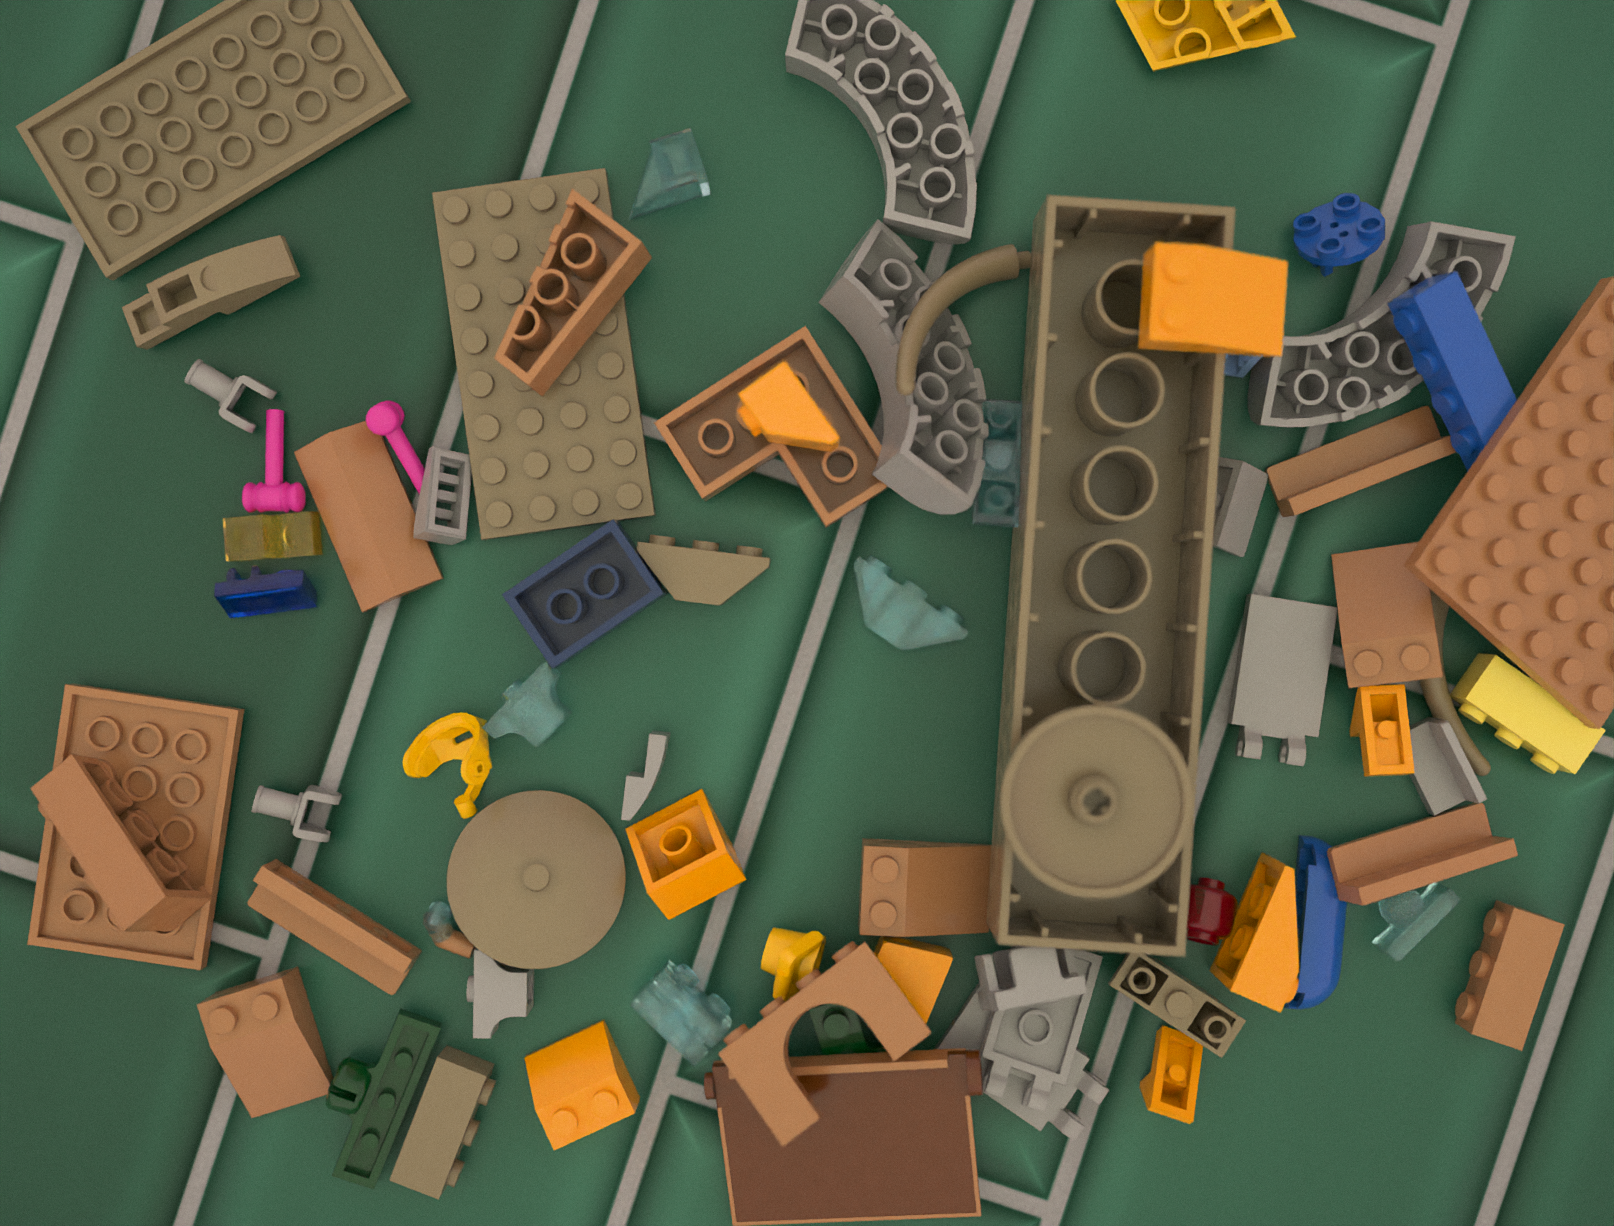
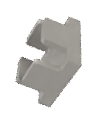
(1027, 977)

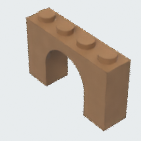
(760, 1054)

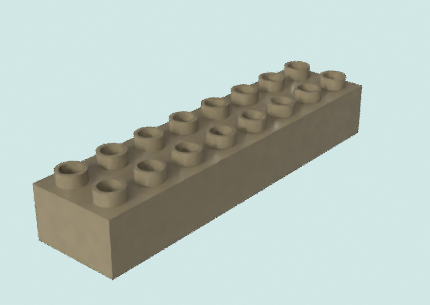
(1108, 538)

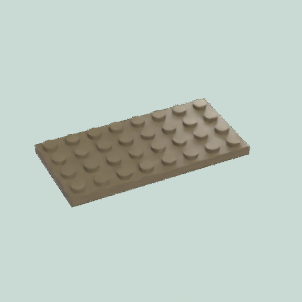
(208, 121)
(583, 444)

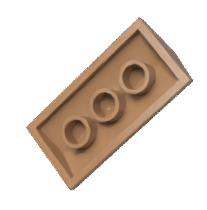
(367, 515)

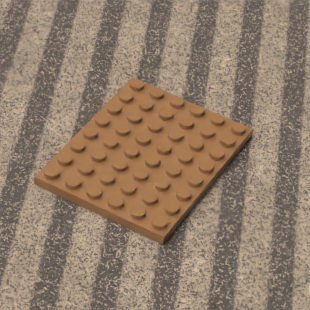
(1533, 524)

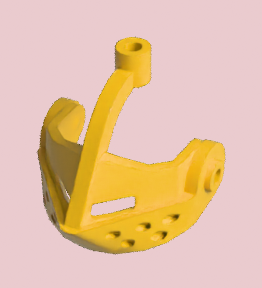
(437, 746)

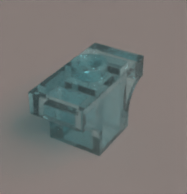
(530, 708)

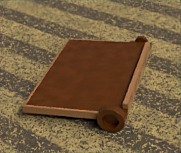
(886, 1149)

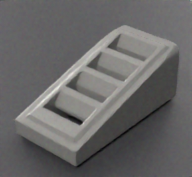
(427, 512)

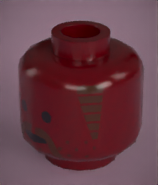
(1210, 912)

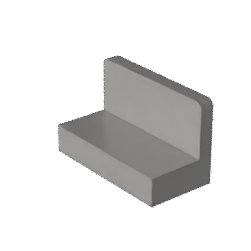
(1237, 504)
(1441, 767)

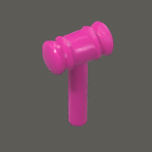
(386, 420)
(274, 494)

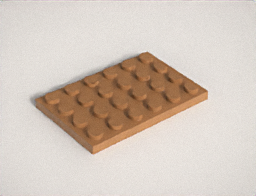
(180, 774)

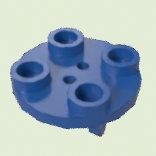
(1339, 232)

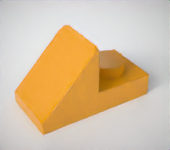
(1383, 730)
(1174, 1075)

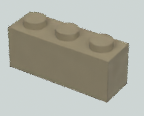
(444, 1123)

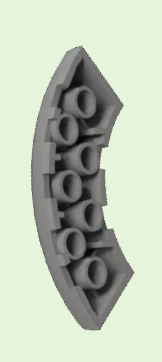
(904, 106)
(1363, 357)
(938, 431)

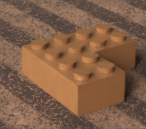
(721, 450)

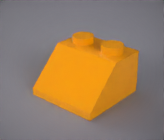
(785, 412)
(684, 855)
(580, 1085)

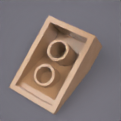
(1385, 618)
(923, 888)
(267, 1042)

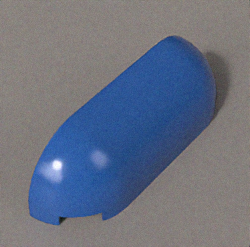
(1319, 925)

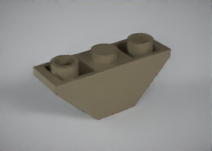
(701, 571)
(1177, 1001)

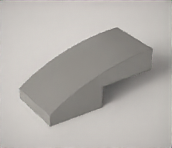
(640, 785)

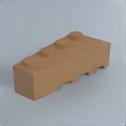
(570, 293)
(116, 848)

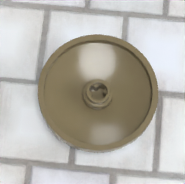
(1096, 801)
(536, 879)

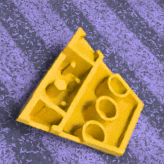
(1197, 30)

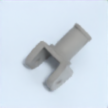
(226, 391)
(294, 807)

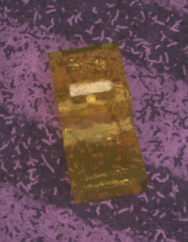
(272, 536)

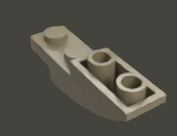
(209, 286)

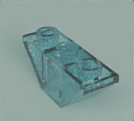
(999, 489)
(900, 611)

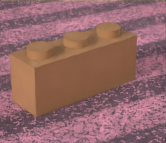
(1508, 974)

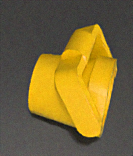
(790, 958)

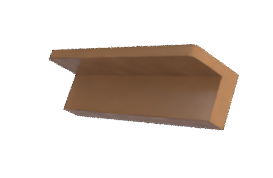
(1357, 461)
(1416, 855)
(333, 926)

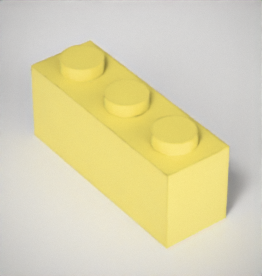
(1524, 714)

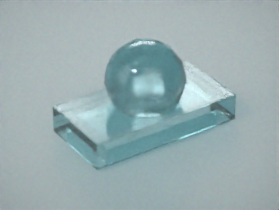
(1412, 918)

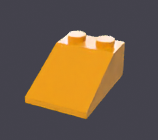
(1212, 301)
(1263, 948)

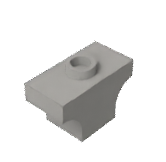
(497, 993)

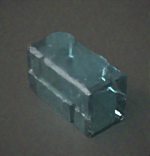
(683, 1011)

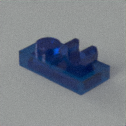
(265, 593)

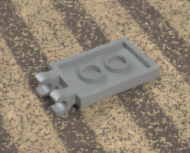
(1281, 675)
(968, 1032)
(1038, 1039)

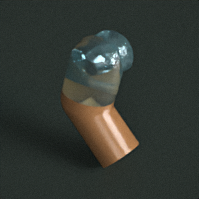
(443, 933)

